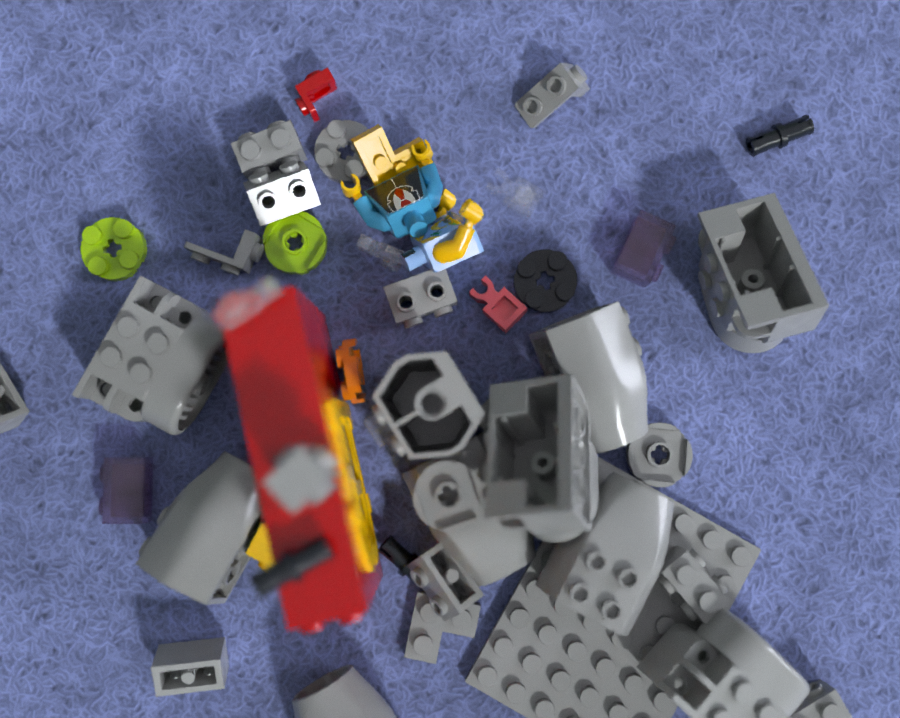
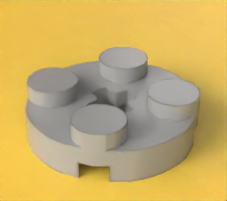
(329, 159)
(670, 469)
(438, 513)

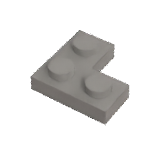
(427, 629)

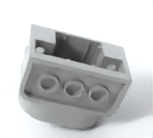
(756, 276)
(156, 360)
(541, 458)
(724, 671)

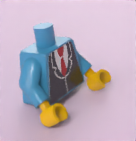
(402, 202)

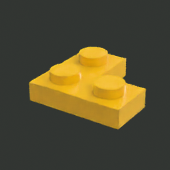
(379, 158)

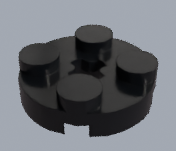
(554, 265)

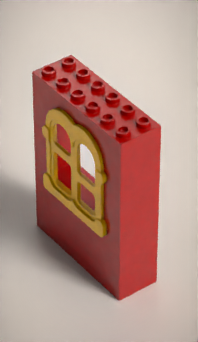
(295, 398)

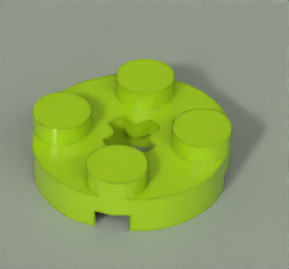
(97, 240)
(300, 260)

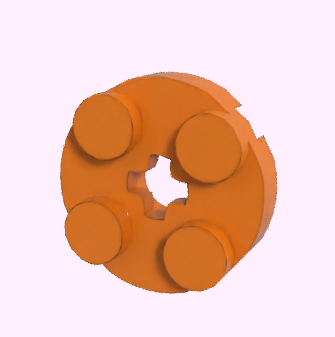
(353, 368)

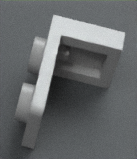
(551, 92)
(248, 251)

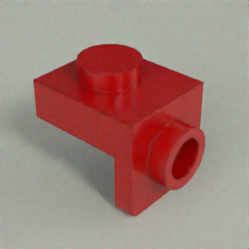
(313, 88)

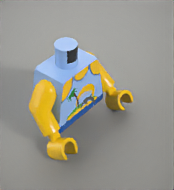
(447, 238)

